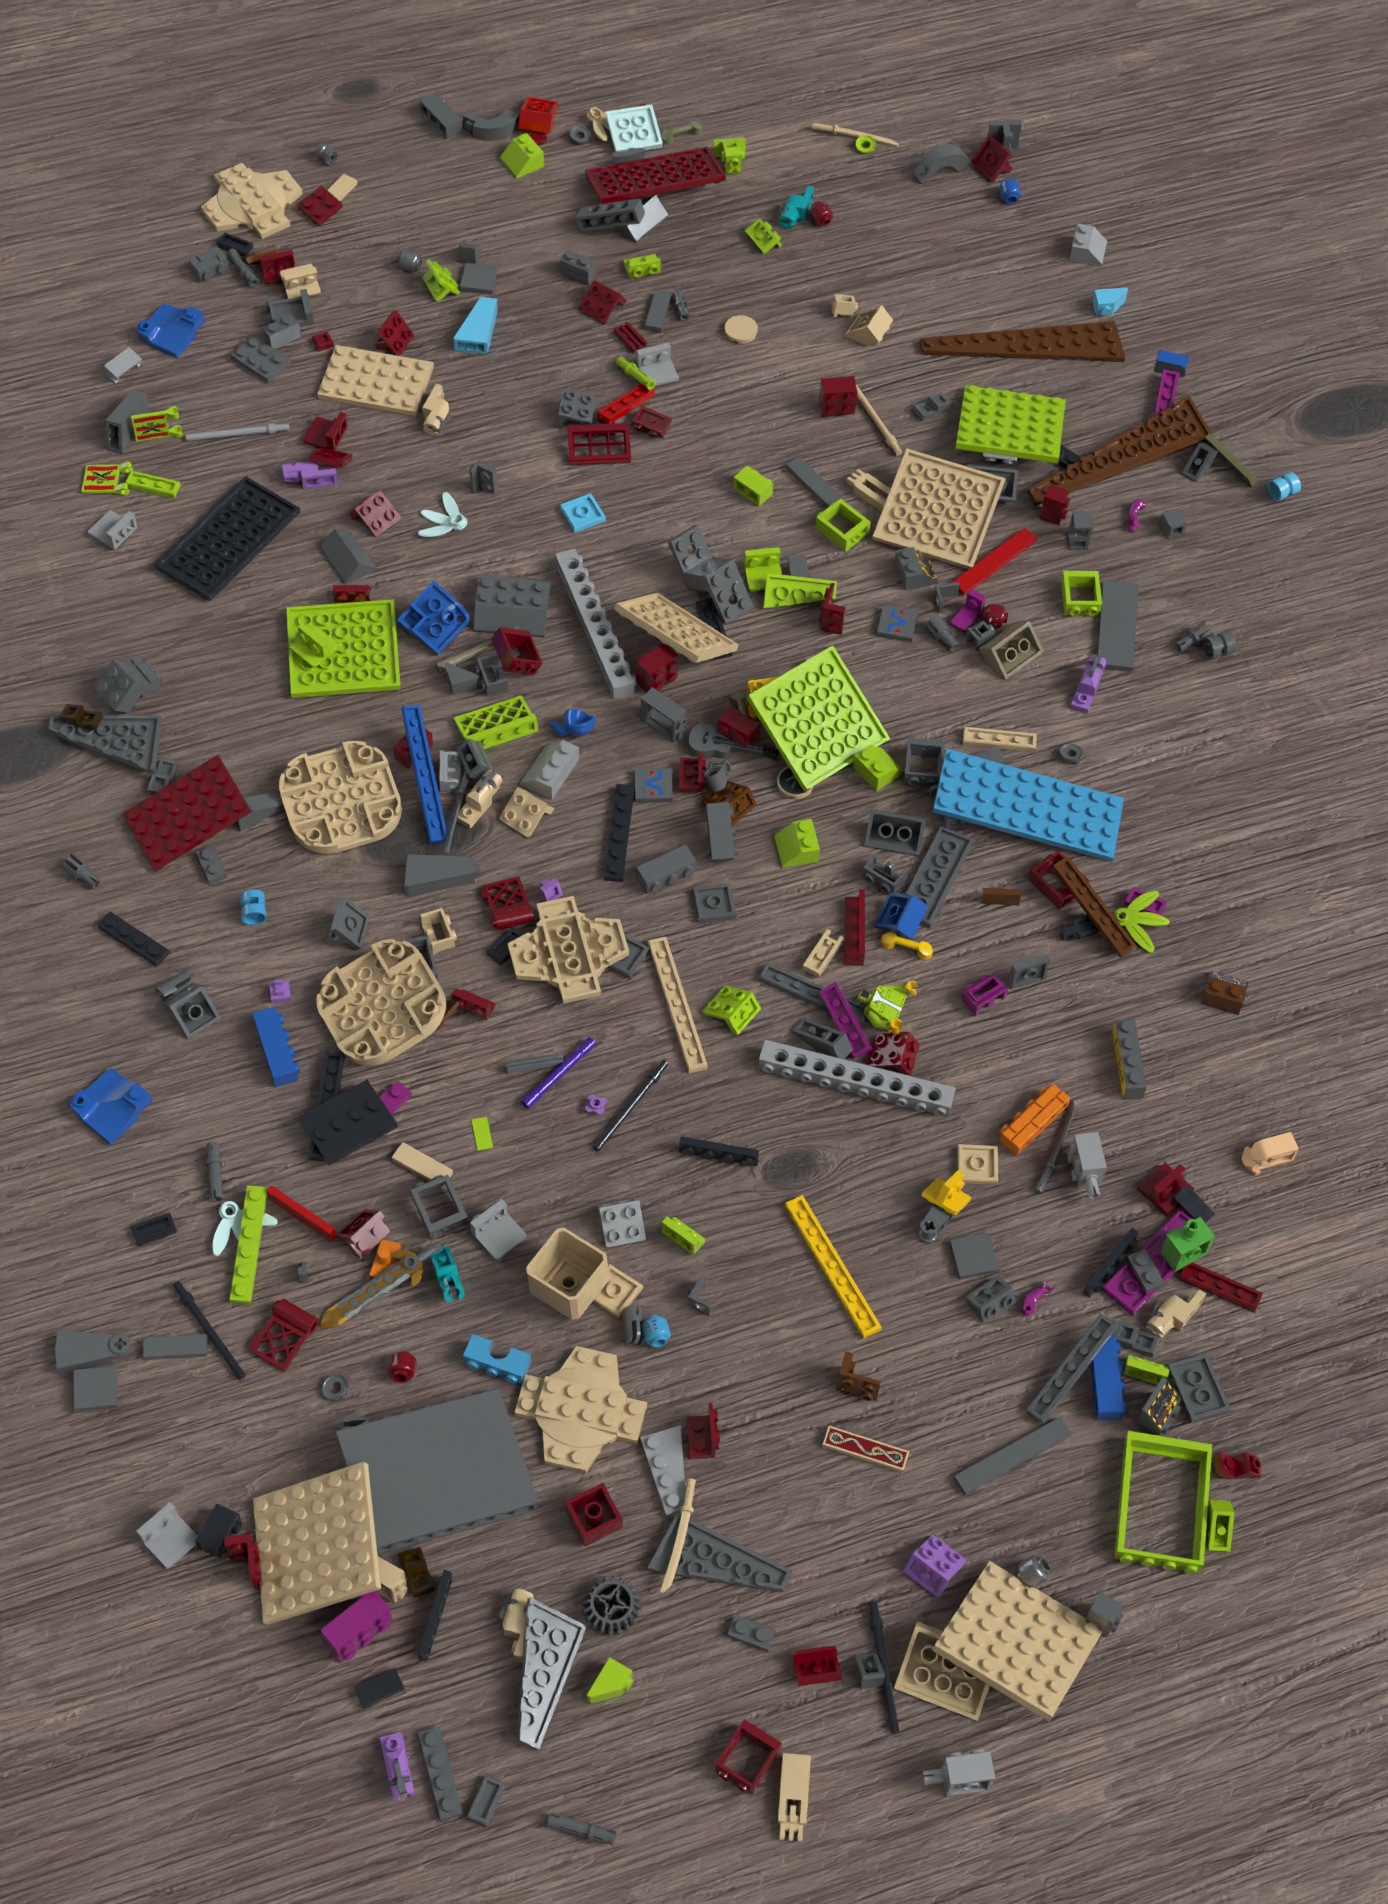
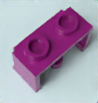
(987, 998)

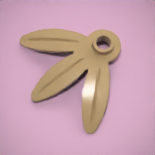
(599, 121)

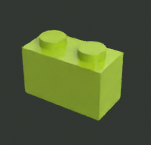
(753, 485)

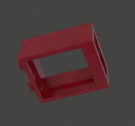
(504, 639)
(1058, 899)
(760, 1738)

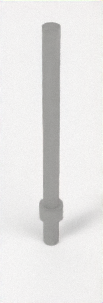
(271, 428)

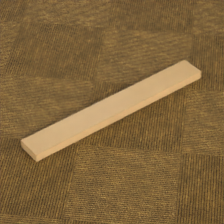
(677, 1005)

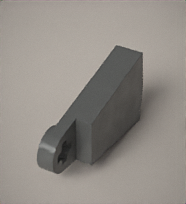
(86, 1349)

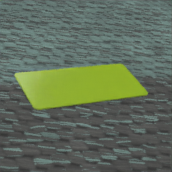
(482, 1133)

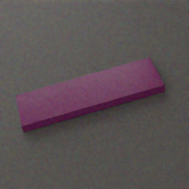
(1124, 1285)

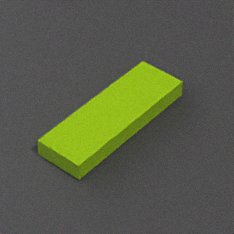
(152, 484)

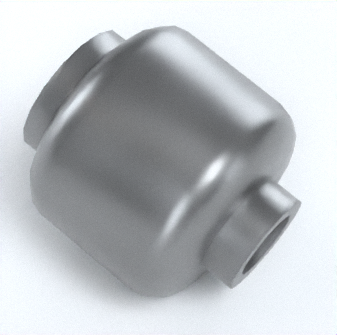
(409, 260)
(1034, 1570)

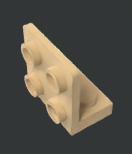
(524, 811)

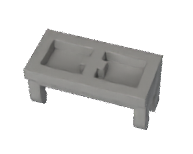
(121, 364)
(449, 771)

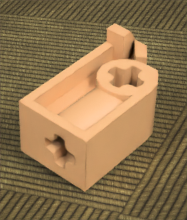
(1270, 1152)

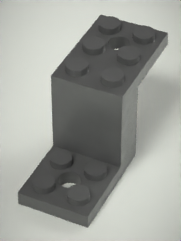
(710, 574)

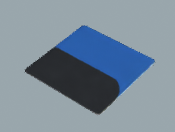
(1171, 362)

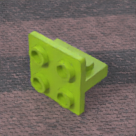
(439, 281)
(313, 645)

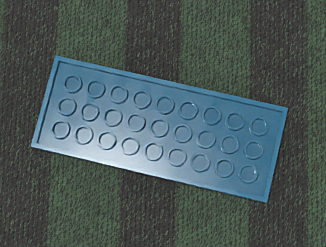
(1028, 805)

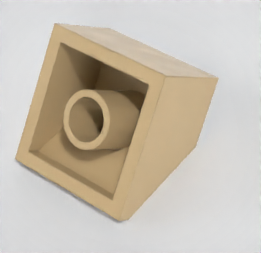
(870, 326)

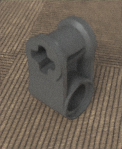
(718, 775)
(933, 1224)

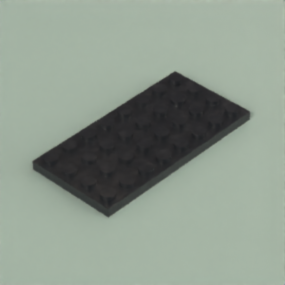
(227, 538)

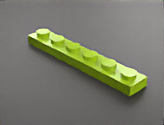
(248, 1245)

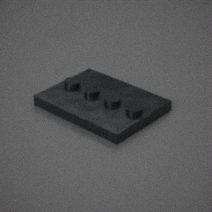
(347, 1122)

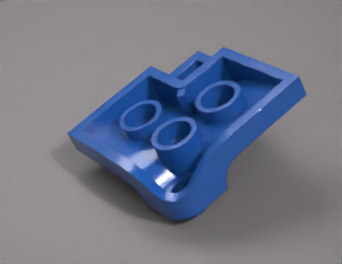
(171, 329)
(434, 618)
(110, 1105)

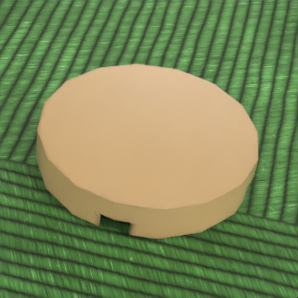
(741, 329)

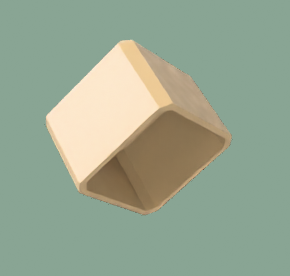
(564, 1259)

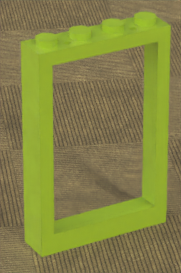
(1174, 1449)

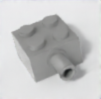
(1087, 1162)
(963, 1773)

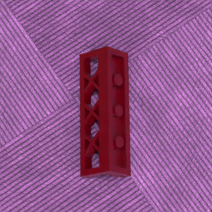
(854, 929)

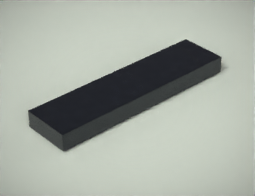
(710, 616)
(435, 1615)

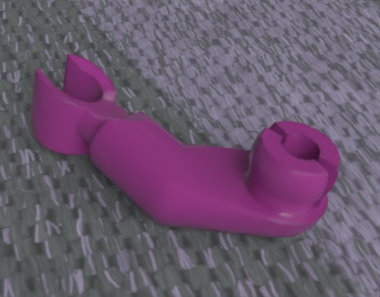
(1137, 505)
(1031, 1298)

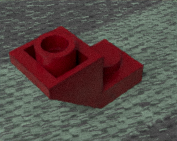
(1237, 1467)

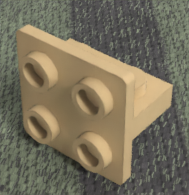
(300, 278)

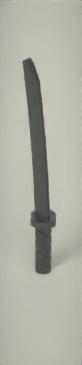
(460, 795)
(1049, 1166)

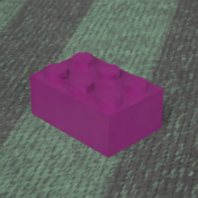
(357, 1626)

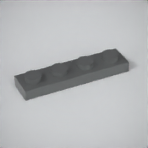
(440, 1774)

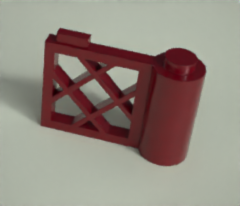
(511, 913)
(290, 1318)

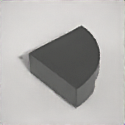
(302, 1272)

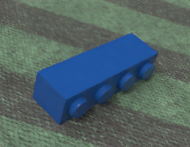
(275, 1046)
(1107, 1383)

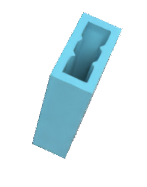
(478, 327)

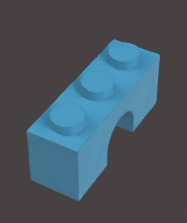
(511, 1367)

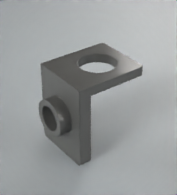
(943, 591)
(693, 1293)

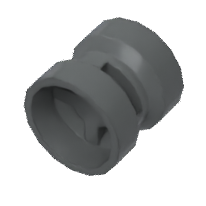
(326, 154)

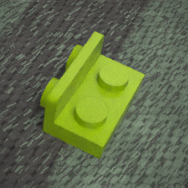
(762, 235)
(642, 266)
(682, 1235)
(1145, 1370)

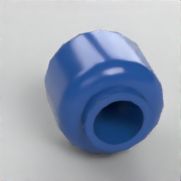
(1009, 191)

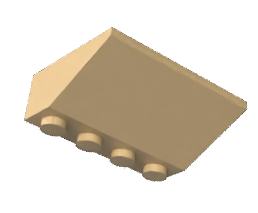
(938, 1679)

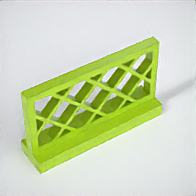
(500, 732)

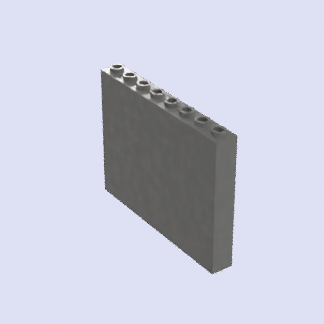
(440, 1469)

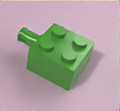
(1187, 1243)

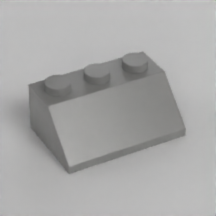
(551, 768)

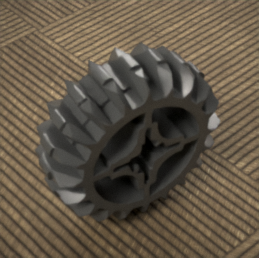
(619, 1609)

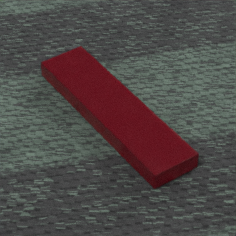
(1221, 1286)

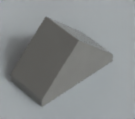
(469, 253)
(460, 679)
(869, 1670)

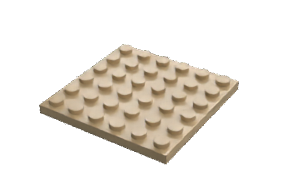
(939, 508)
(316, 1543)
(1018, 1640)

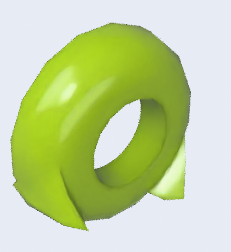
(865, 139)

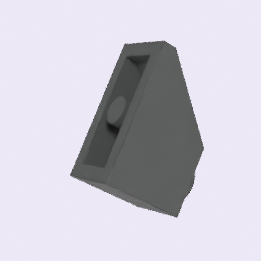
(1200, 461)

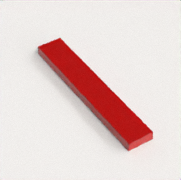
(995, 560)

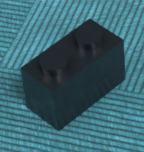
(220, 1524)

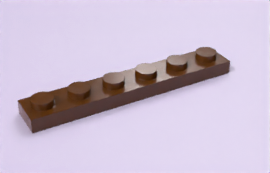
(1094, 906)

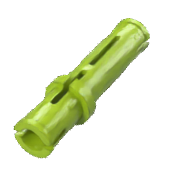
(632, 370)

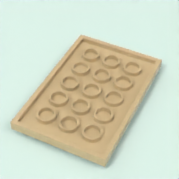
(375, 380)
(676, 627)

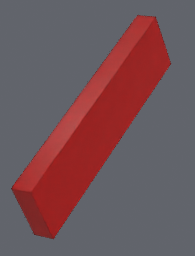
(625, 404)
(301, 1213)

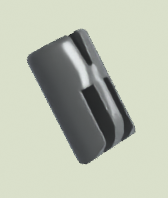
(174, 985)
(633, 1325)

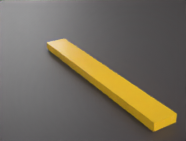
(833, 1266)

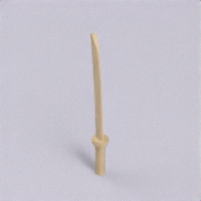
(836, 129)
(686, 1511)

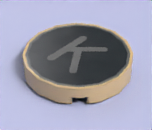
(790, 786)

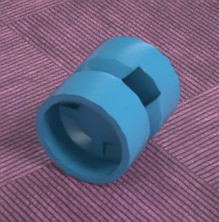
(253, 907)

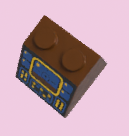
(1224, 993)

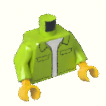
(886, 1004)

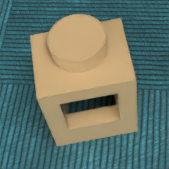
(844, 305)

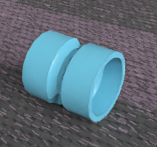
(1284, 486)

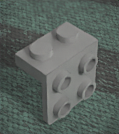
(497, 1230)

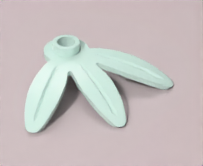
(447, 523)
(232, 1221)

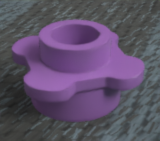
(596, 1110)

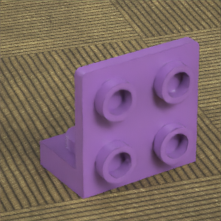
(934, 1565)

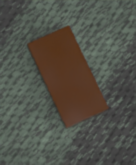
(255, 256)
(1001, 896)

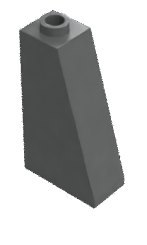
(119, 423)
(438, 872)

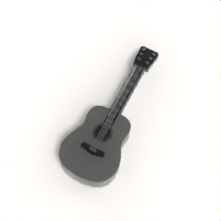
(707, 740)

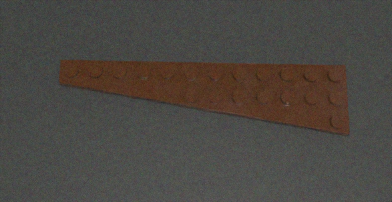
(1055, 342)
(1157, 438)

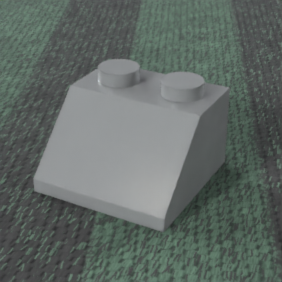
(1088, 246)

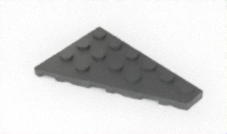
(120, 737)

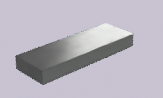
(658, 310)
(175, 1347)

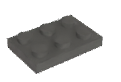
(260, 359)
(1198, 1388)

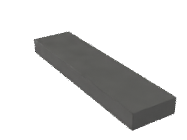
(813, 481)

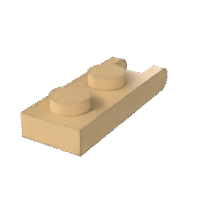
(822, 954)

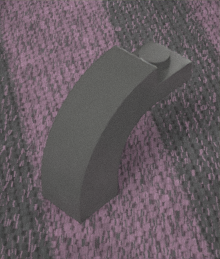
(492, 129)
(938, 158)

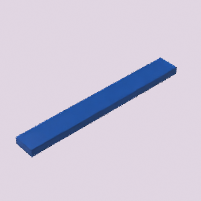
(424, 773)

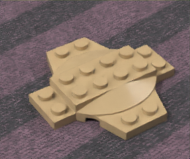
(251, 200)
(568, 949)
(581, 1409)

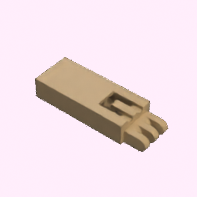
(860, 480)
(794, 1786)

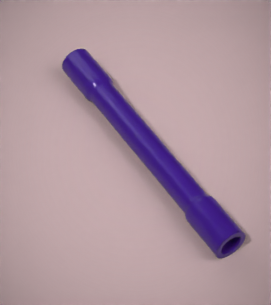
(581, 1051)

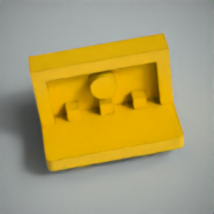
(948, 1193)

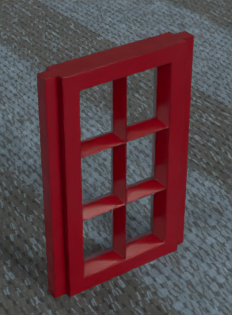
(599, 429)

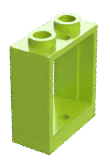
(847, 540)
(1081, 579)

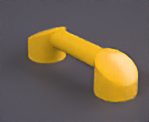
(923, 948)

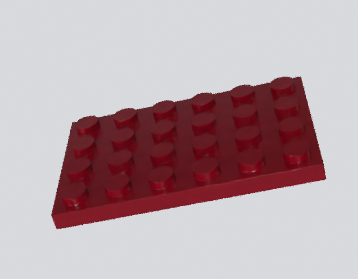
(186, 812)

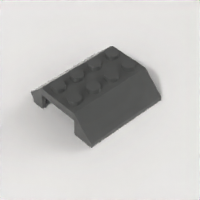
(512, 604)

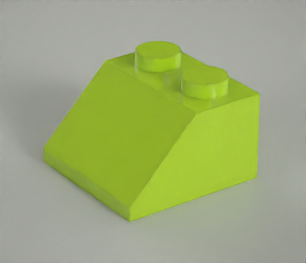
(522, 156)
(876, 767)
(797, 844)

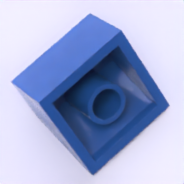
(901, 915)

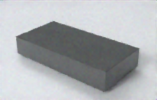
(486, 1801)

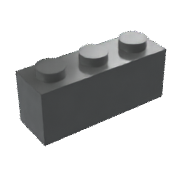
(441, 115)
(720, 831)
(666, 869)

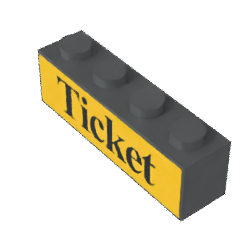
(1129, 1059)

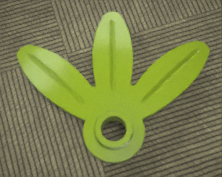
(1134, 917)

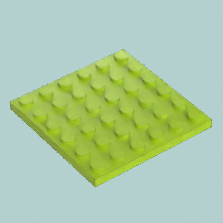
(1011, 424)
(366, 651)
(817, 717)

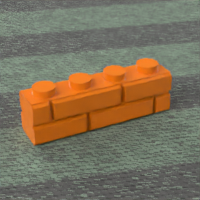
(1034, 1119)

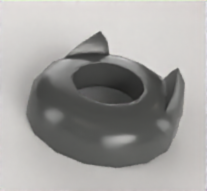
(579, 130)
(1066, 748)
(332, 1380)

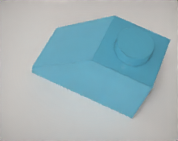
(1108, 300)

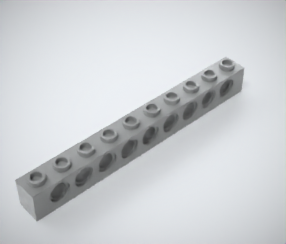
(594, 623)
(866, 1074)

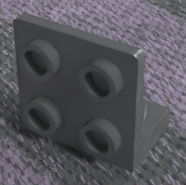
(575, 407)

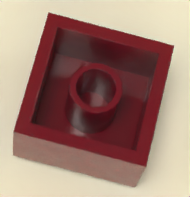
(837, 396)
(657, 668)
(593, 1514)

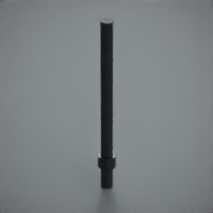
(653, 1078)
(188, 1300)
(876, 1625)

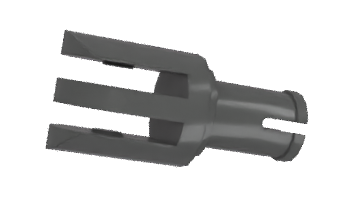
(941, 631)
(1193, 638)
(80, 870)

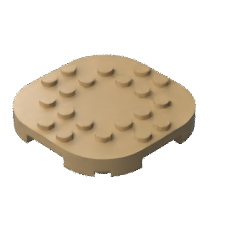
(340, 798)
(381, 1003)

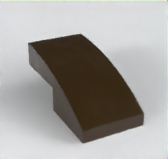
(79, 717)
(417, 1572)

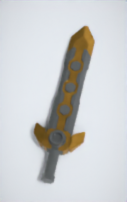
(408, 1265)

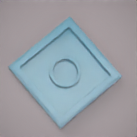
(582, 513)

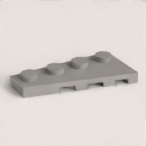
(666, 1465)

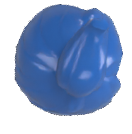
(574, 723)

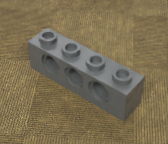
(610, 215)

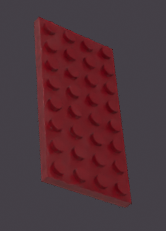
(655, 175)

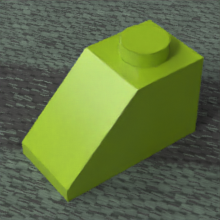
(1220, 1525)
(610, 1682)

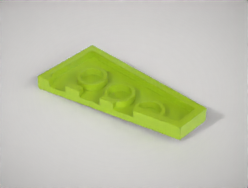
(794, 590)

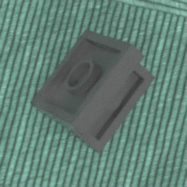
(1006, 132)
(348, 925)

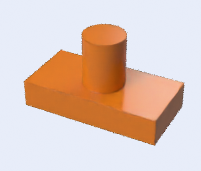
(383, 1257)

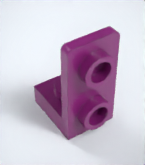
(970, 611)

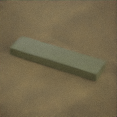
(1231, 460)

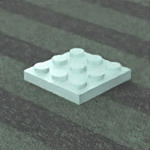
(634, 128)

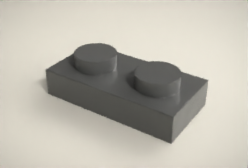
(211, 865)
(1145, 1271)
(751, 1633)

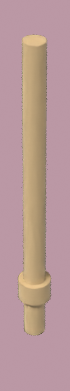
(889, 439)

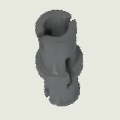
(681, 305)

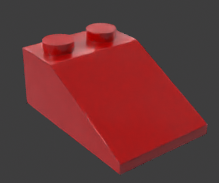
(538, 115)

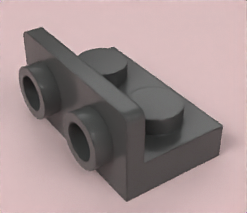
(483, 476)
(991, 1298)

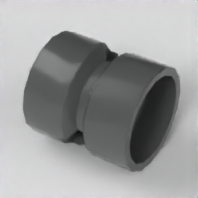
(1219, 644)

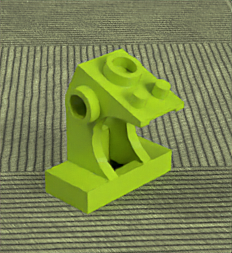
(731, 155)

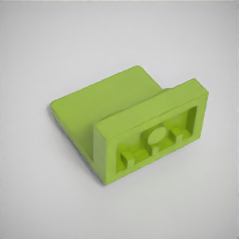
(758, 564)
(734, 1007)

